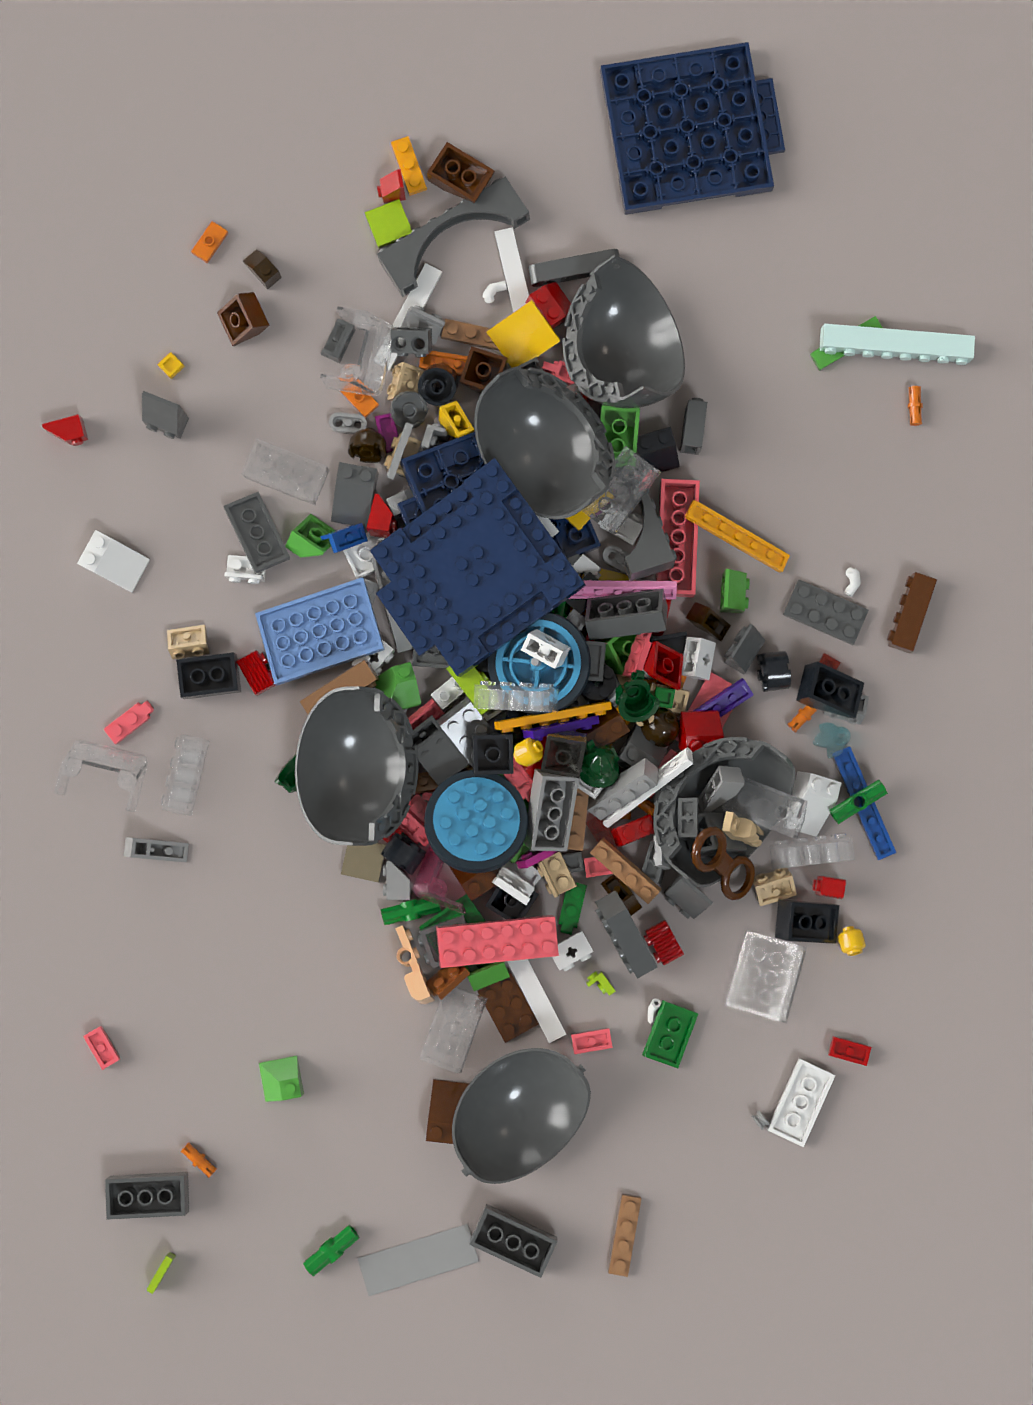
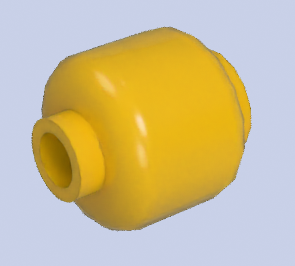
(528, 752)
(851, 941)

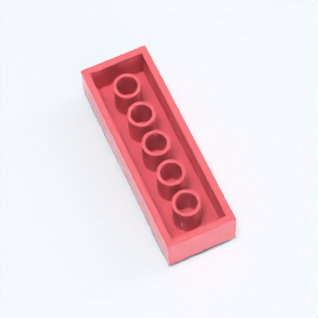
(674, 503)
(497, 941)

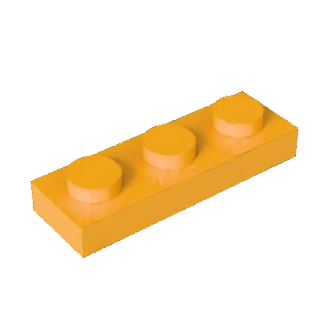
(409, 165)

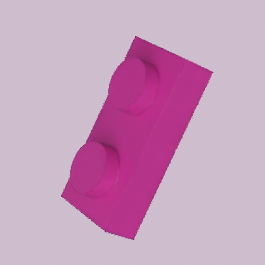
(529, 859)

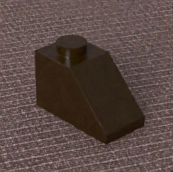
(262, 268)
(708, 621)
(615, 884)

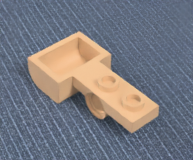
(415, 980)

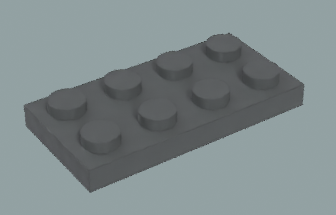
(256, 532)
(825, 612)

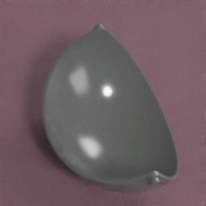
(519, 1114)

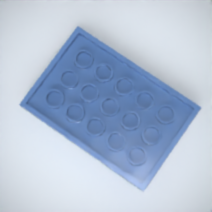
(319, 631)

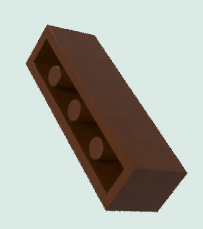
(912, 612)

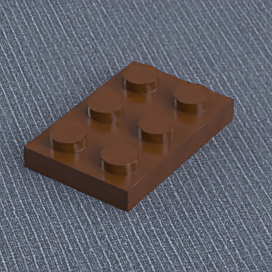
(508, 1008)

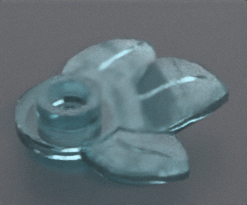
(829, 739)

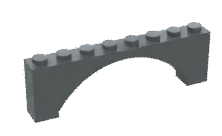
(495, 203)
(653, 549)

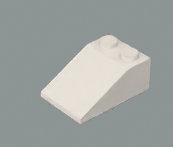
(113, 561)
(821, 797)

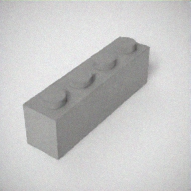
(629, 786)

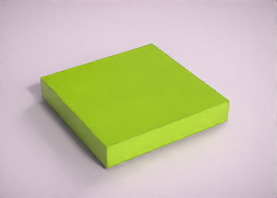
(388, 223)

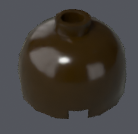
(367, 445)
(663, 728)

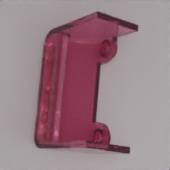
(429, 887)

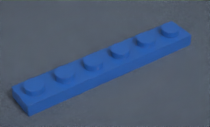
(870, 816)

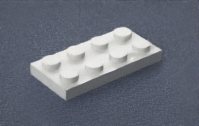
(801, 1102)

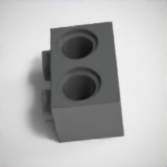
(411, 335)

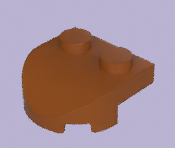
(446, 980)

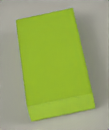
(161, 1272)

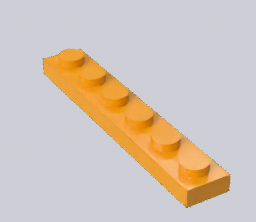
(737, 536)
(545, 719)

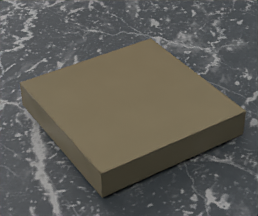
(363, 862)

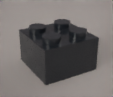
(492, 753)

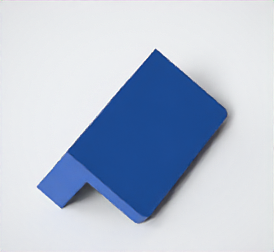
(346, 537)

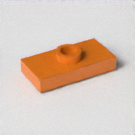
(209, 242)
(363, 403)

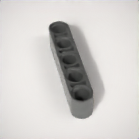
(568, 268)

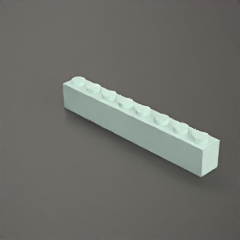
(897, 343)

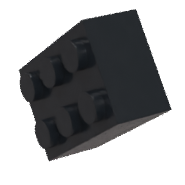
(208, 675)

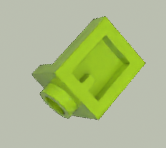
(604, 985)

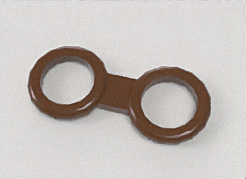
(723, 863)

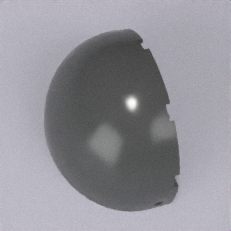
(622, 339)
(544, 441)
(757, 762)
(356, 766)

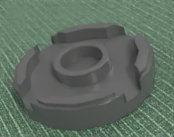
(408, 407)

